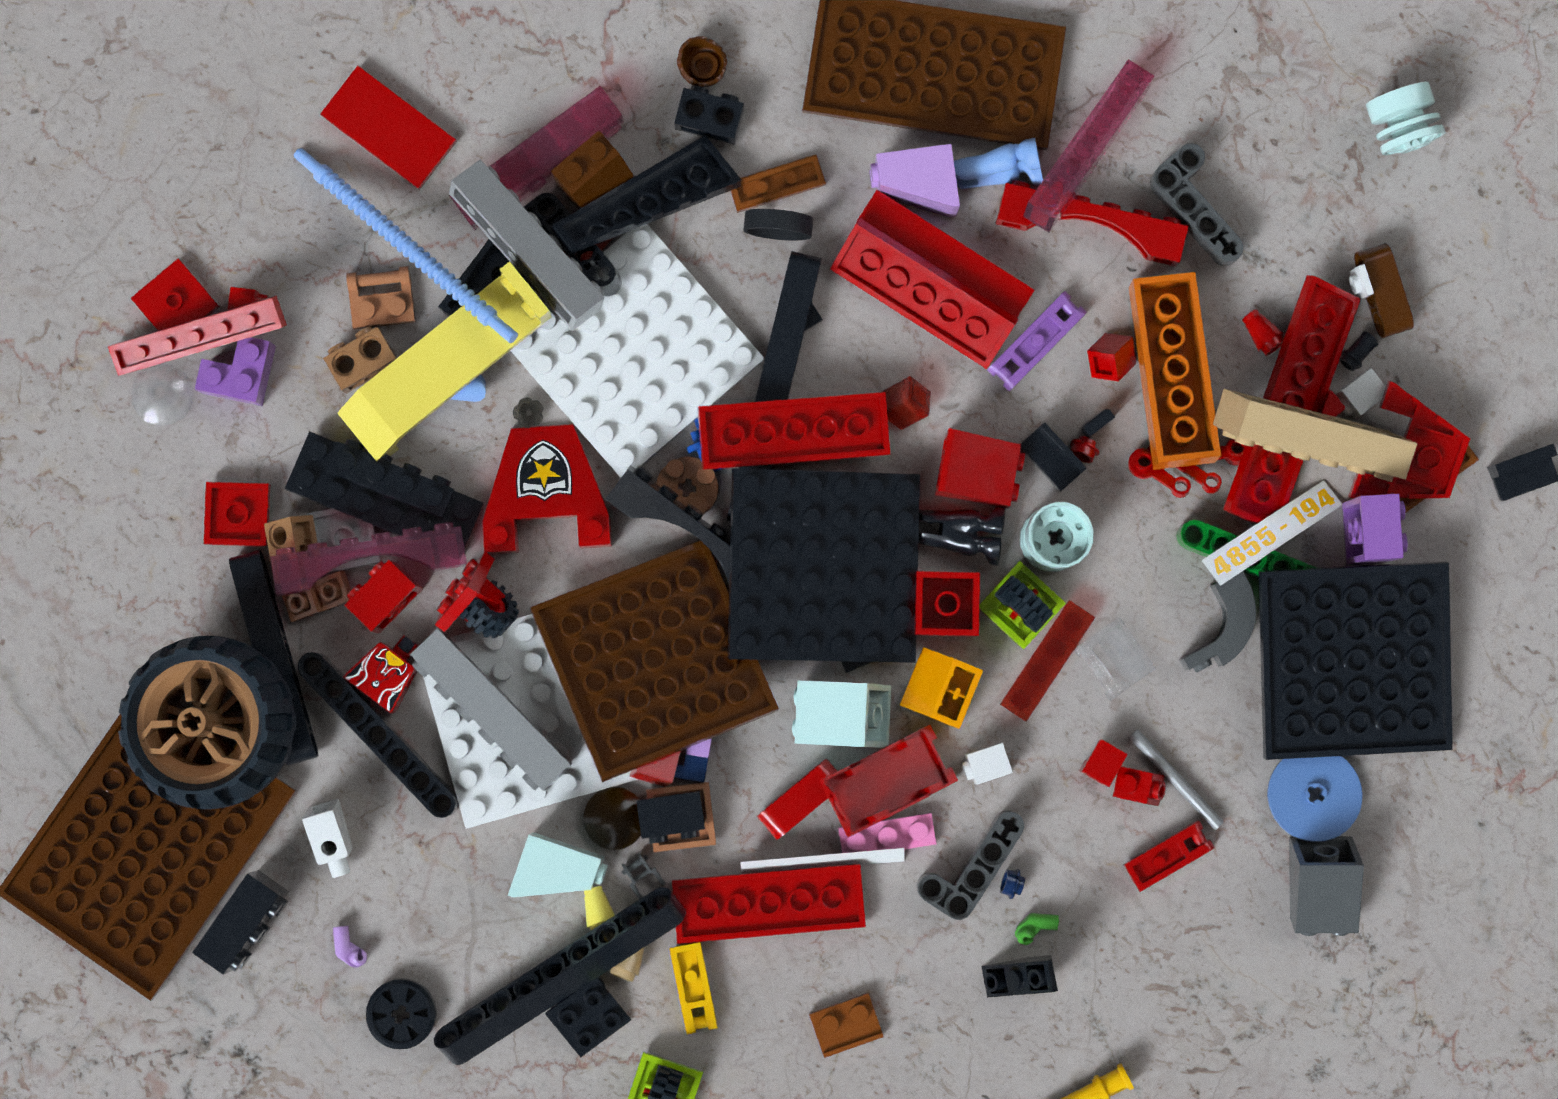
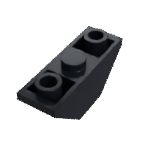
(1020, 977)

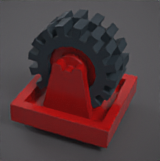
(478, 601)

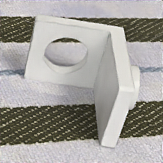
(1360, 282)

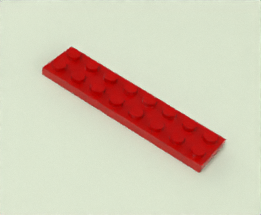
(1299, 380)

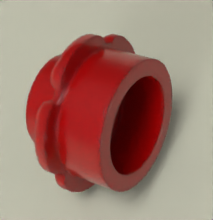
(1084, 449)

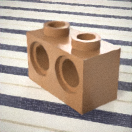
(364, 367)
(290, 532)

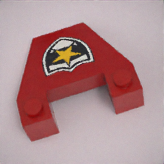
(544, 478)

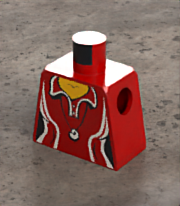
(385, 673)

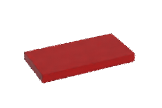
(388, 127)

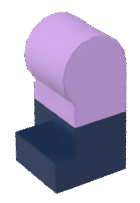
(695, 762)

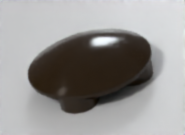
(612, 818)

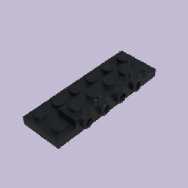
(378, 491)

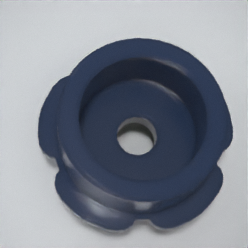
(1012, 883)

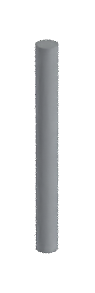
(1176, 779)

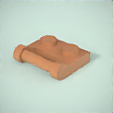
(382, 308)

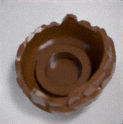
(701, 61)

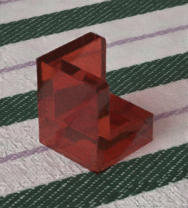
(907, 402)

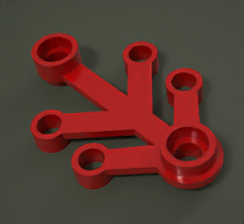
(1191, 471)

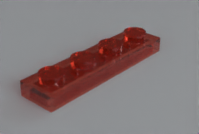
(1047, 660)

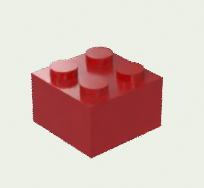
(382, 595)
(947, 603)

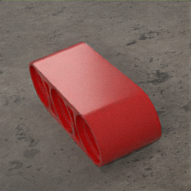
(797, 801)

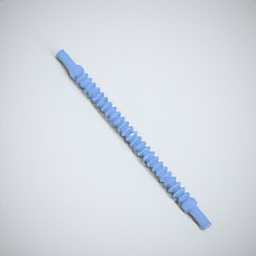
(485, 313)

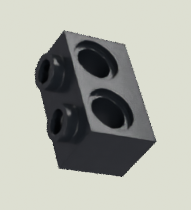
(706, 122)

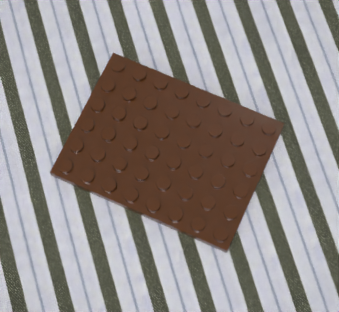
(132, 871)

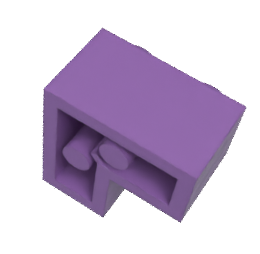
(245, 378)

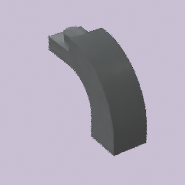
(1237, 625)

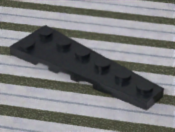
(667, 187)

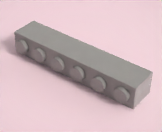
(526, 244)
(491, 709)

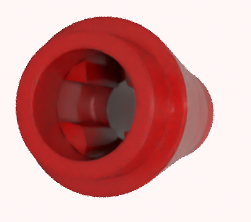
(1263, 332)

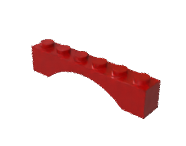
(1154, 238)

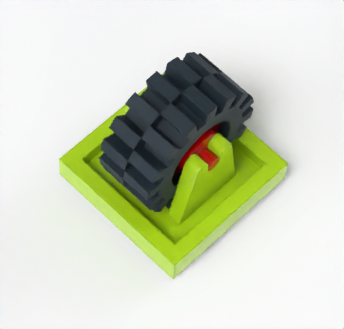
(1021, 605)
(664, 1079)

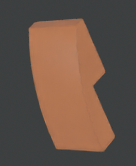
(323, 596)

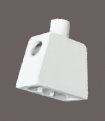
(324, 824)

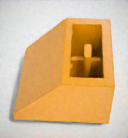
(941, 688)

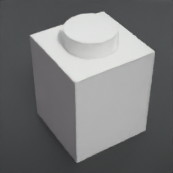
(1362, 393)
(987, 764)

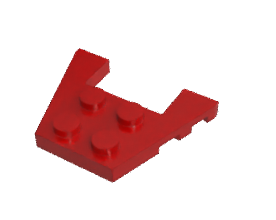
(1435, 459)

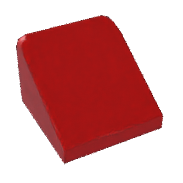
(1332, 405)

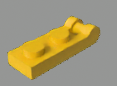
(693, 986)

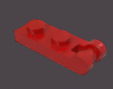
(1167, 856)

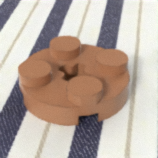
(704, 480)

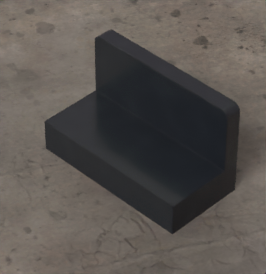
(1052, 457)
(1524, 473)

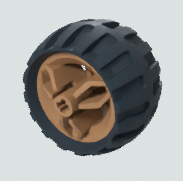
(154, 699)

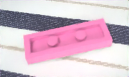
(891, 834)

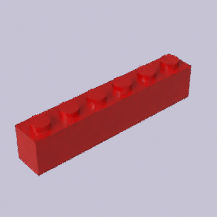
(947, 253)

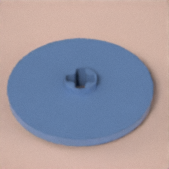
(1317, 819)

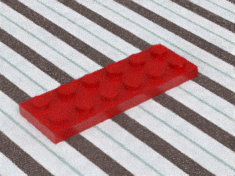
(923, 293)
(793, 430)
(770, 903)

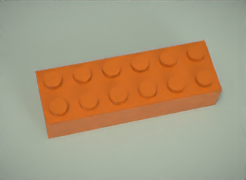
(1174, 370)

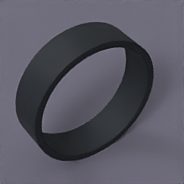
(778, 224)

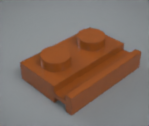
(846, 1025)

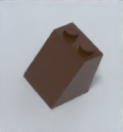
(591, 171)

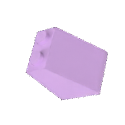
(918, 178)

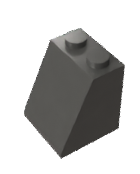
(1325, 886)

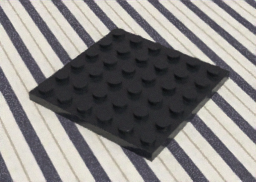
(823, 565)
(1355, 660)

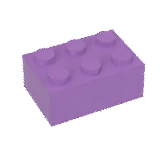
(1374, 529)

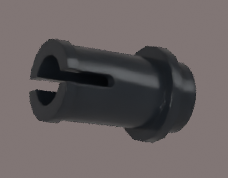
(1358, 351)

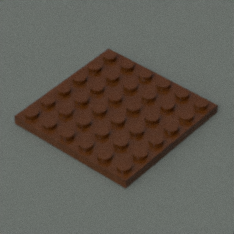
(651, 660)

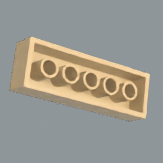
(1313, 436)

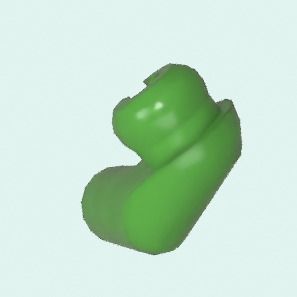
(1032, 924)

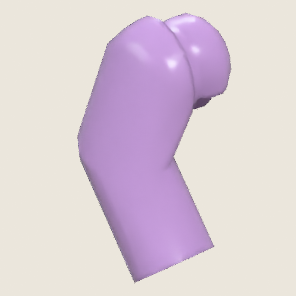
(346, 950)

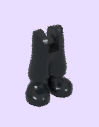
(959, 532)

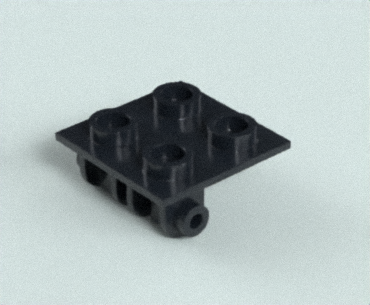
(588, 1016)

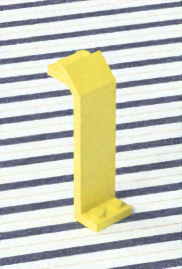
(440, 365)

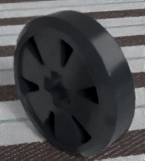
(411, 1030)

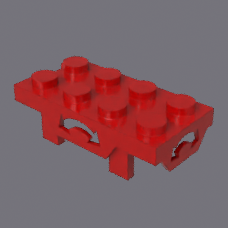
(887, 781)

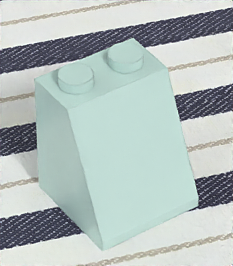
(842, 714)
(555, 867)

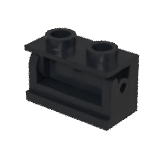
(670, 816)

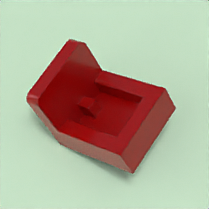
(1139, 786)

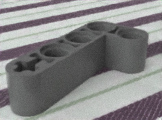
(1202, 209)
(976, 862)

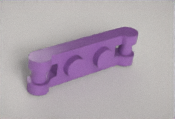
(1037, 341)

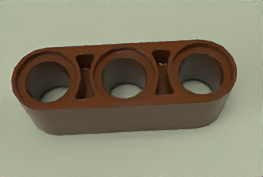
(1389, 302)

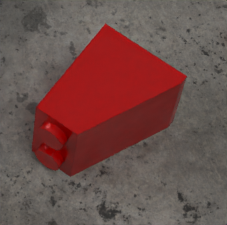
(979, 469)

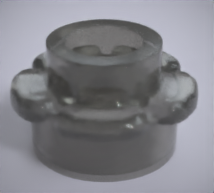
(520, 412)

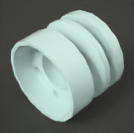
(1405, 118)
(1073, 532)

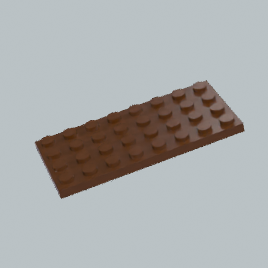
(935, 70)

